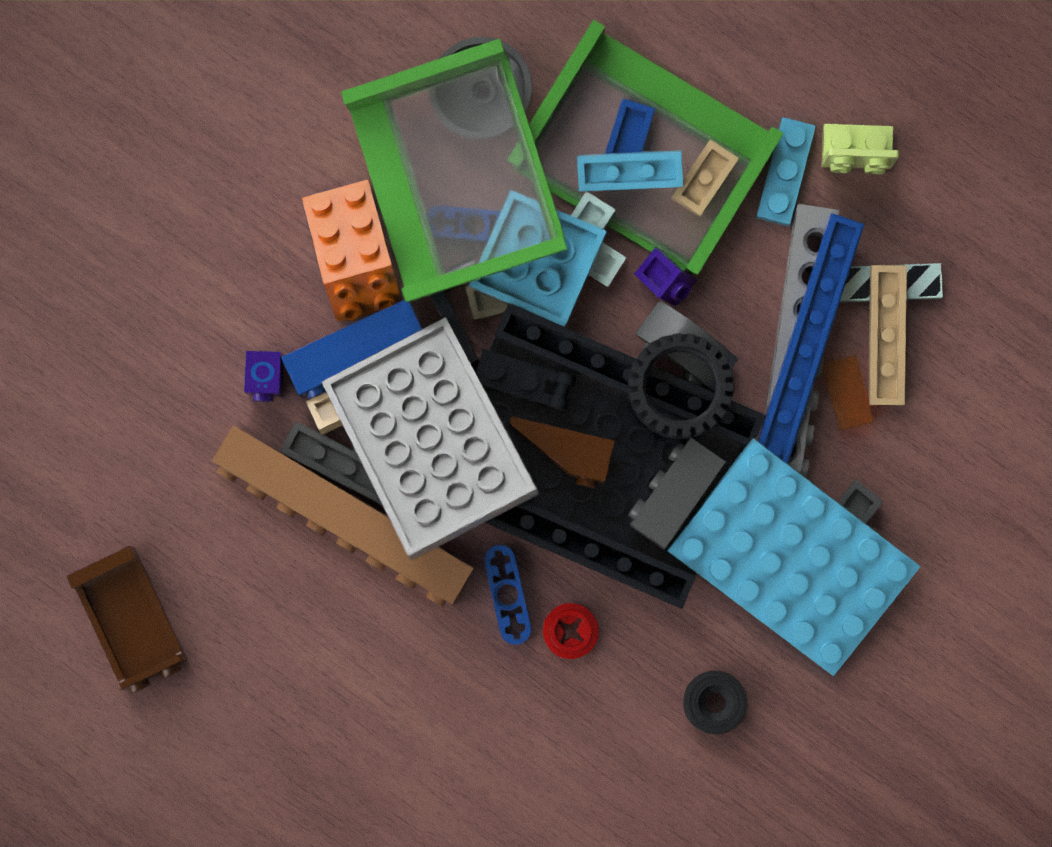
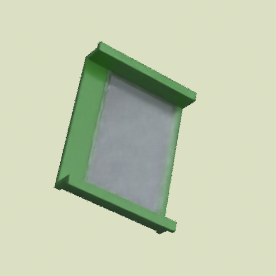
(580, 119)
(455, 170)

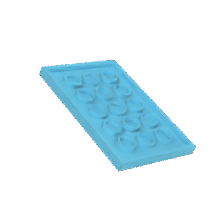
(793, 557)

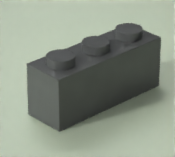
(675, 492)

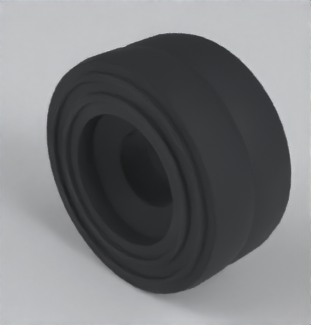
(729, 716)

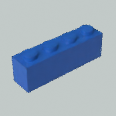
(348, 346)

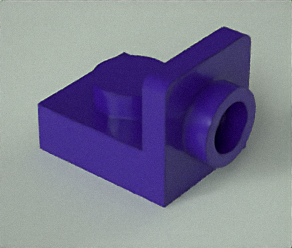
(665, 277)

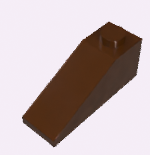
(573, 452)

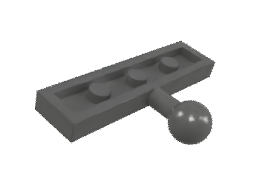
(329, 460)

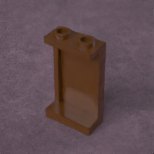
(128, 619)

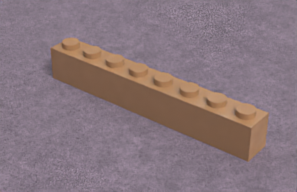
(339, 513)

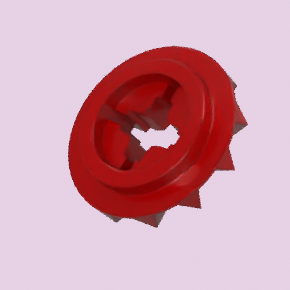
(568, 614)

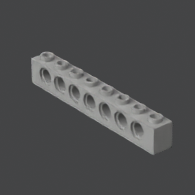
(806, 222)

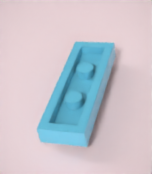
(630, 170)
(785, 172)

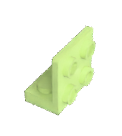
(858, 147)

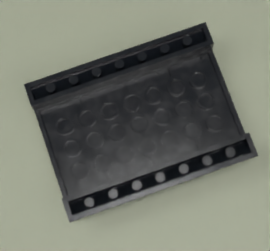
(589, 522)

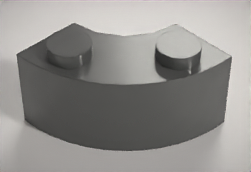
(667, 321)

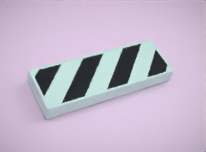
(923, 283)

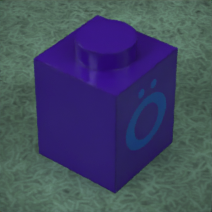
(263, 375)

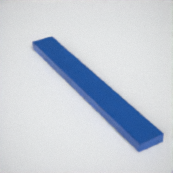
(810, 335)

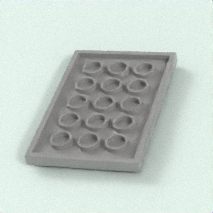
(429, 438)

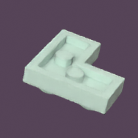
(599, 214)

